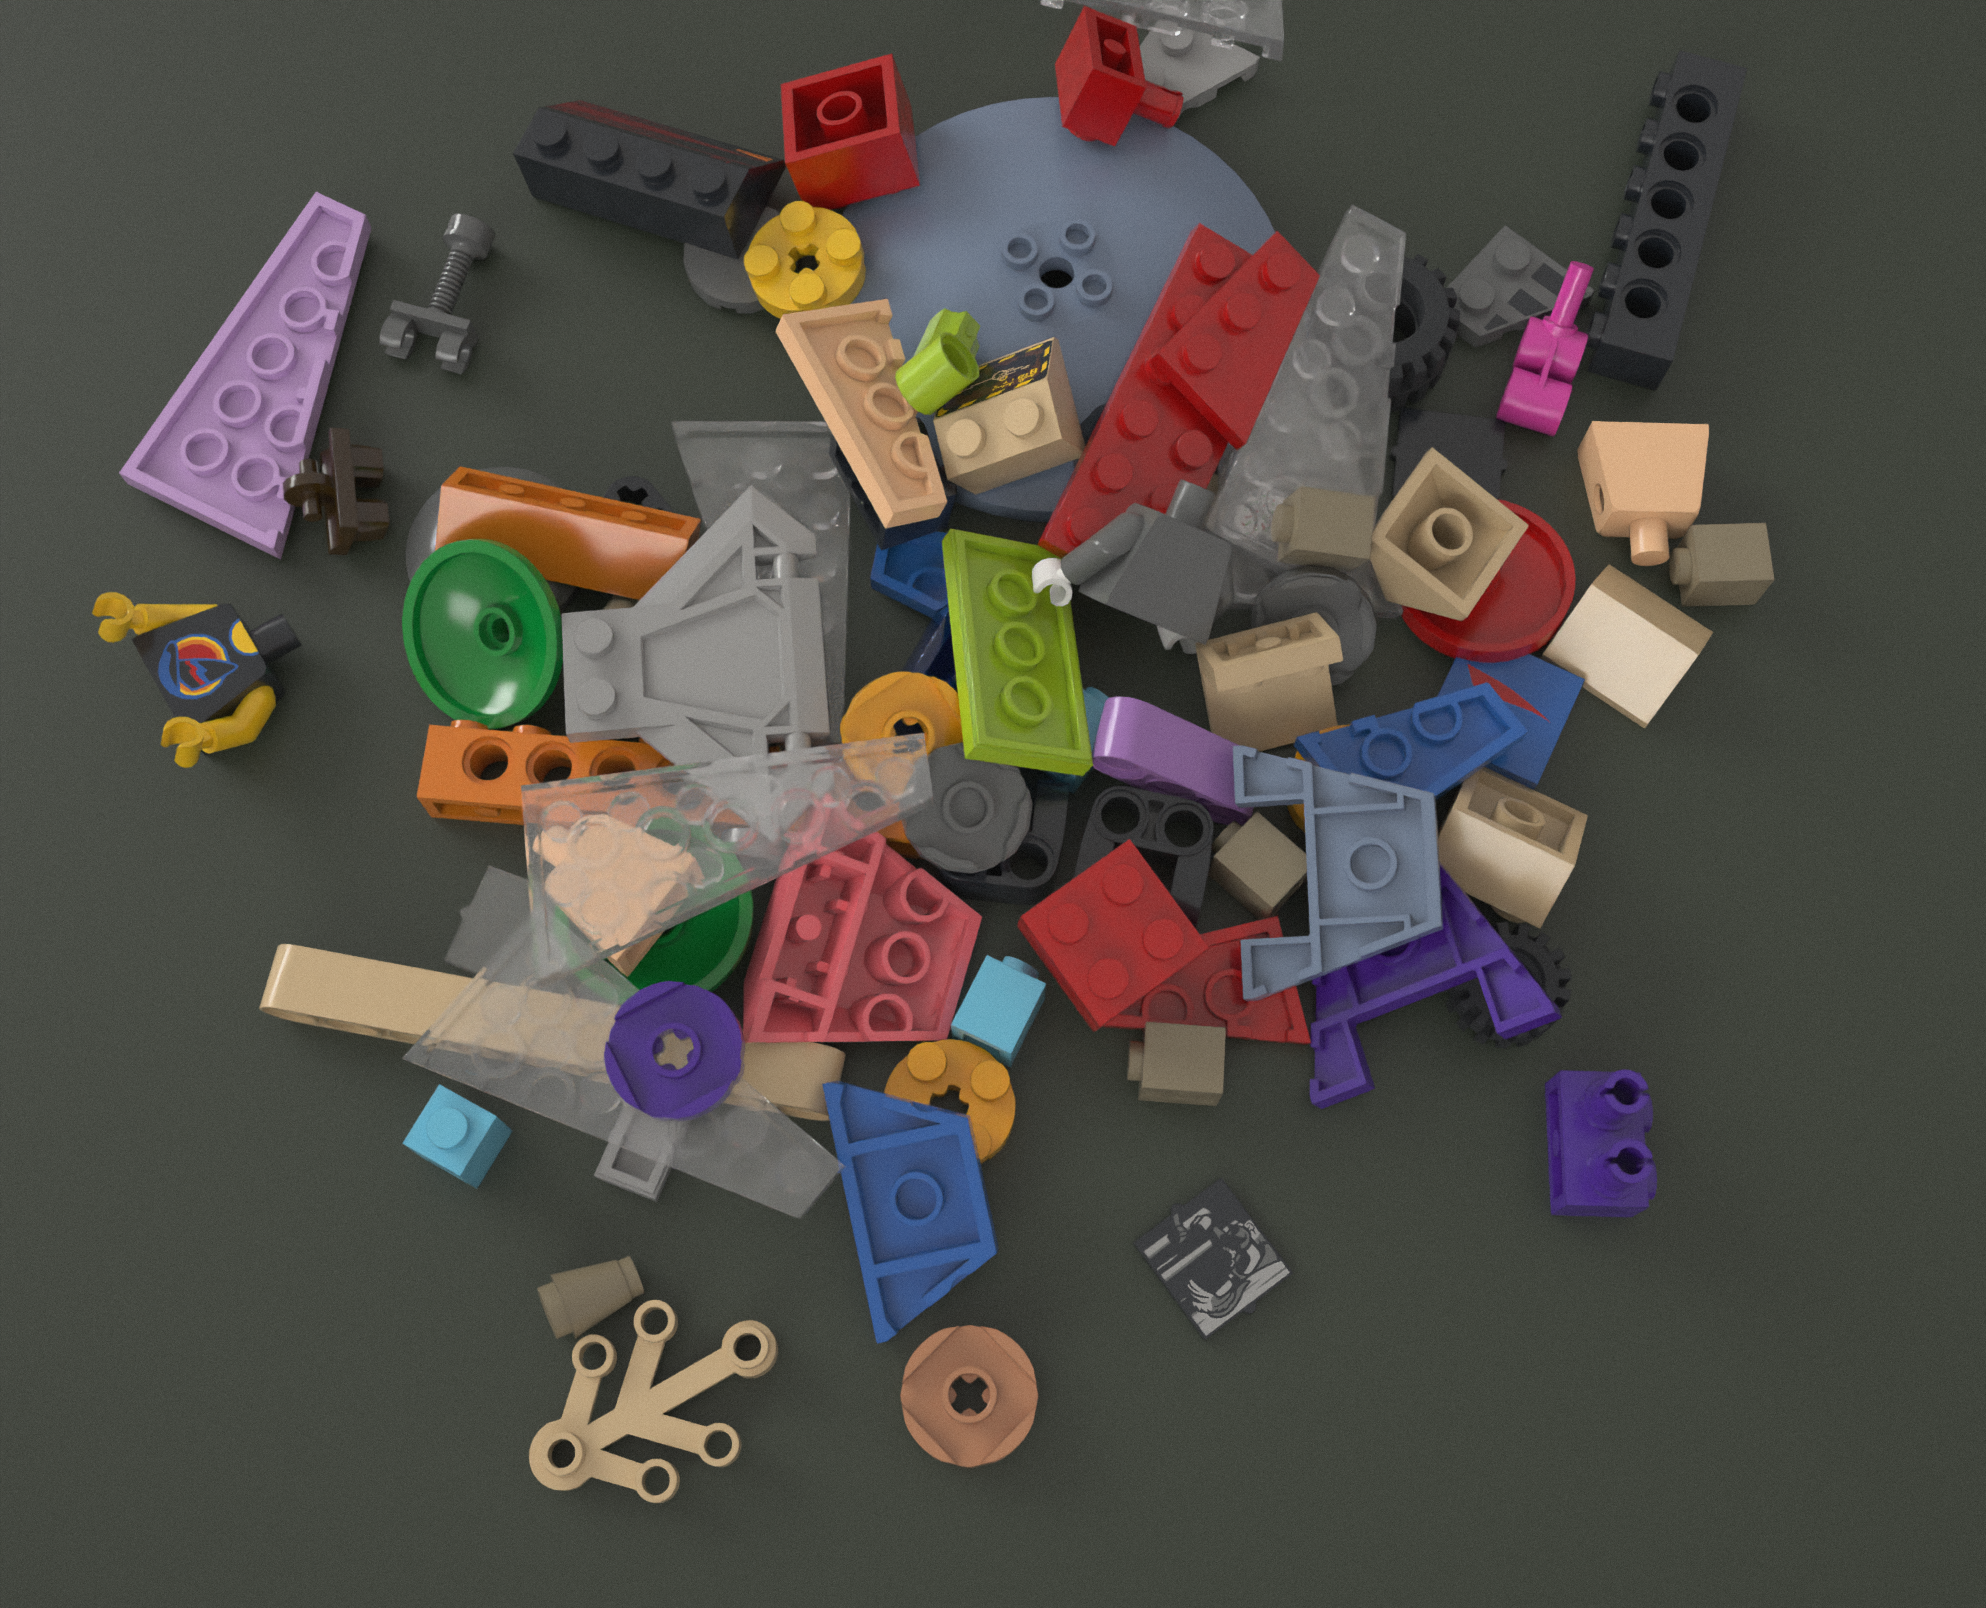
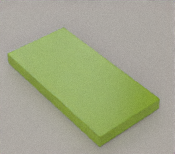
(1013, 658)

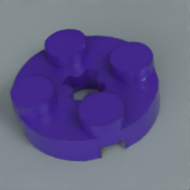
(638, 1037)

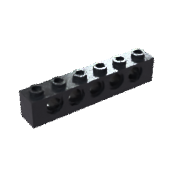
(1678, 182)

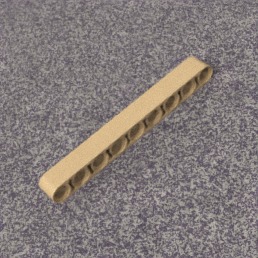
(405, 1001)

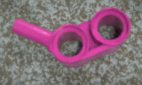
(1547, 360)

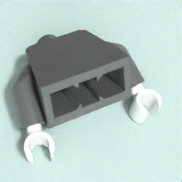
(1152, 568)

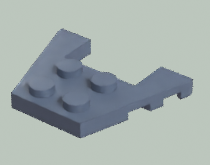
(1367, 868)

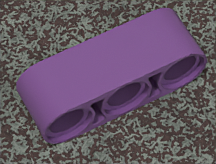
(1167, 757)

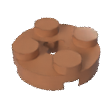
(928, 1395)

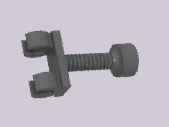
(468, 241)

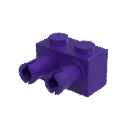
(1599, 1143)

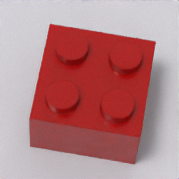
(849, 134)
(1111, 935)

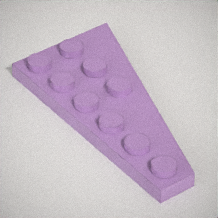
(259, 386)

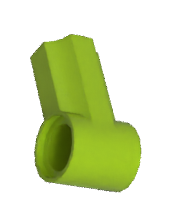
(941, 363)

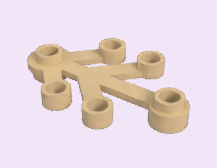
(642, 1408)

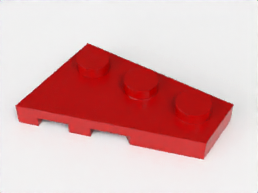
(1239, 338)
(1212, 994)

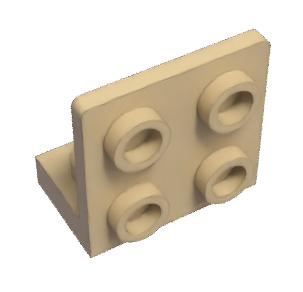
(1270, 681)

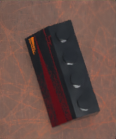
(647, 175)

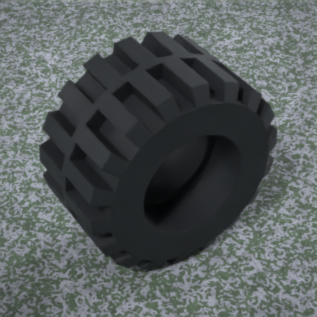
(1430, 328)

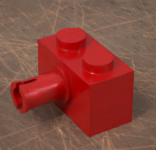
(1105, 81)

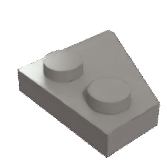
(1194, 65)

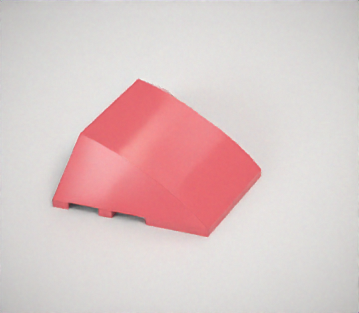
(858, 952)

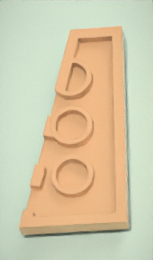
(850, 372)

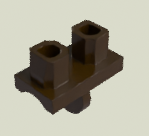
(341, 469)

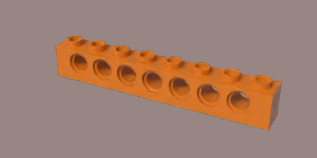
(460, 752)

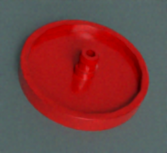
(1518, 608)

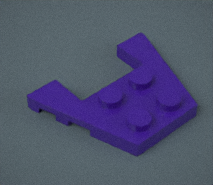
(1456, 954)

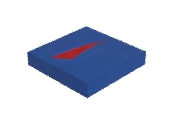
(1536, 694)

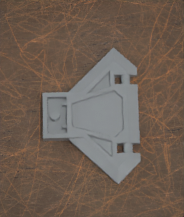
(710, 651)

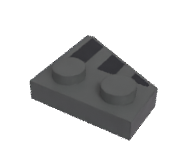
(1507, 287)

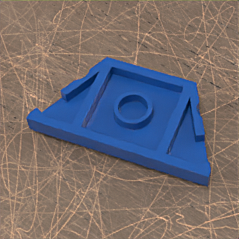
(910, 1199)

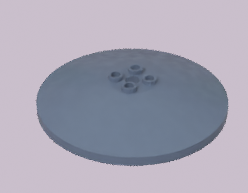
(1021, 197)

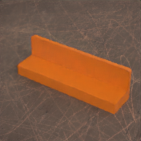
(566, 532)

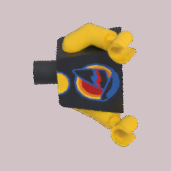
(206, 668)

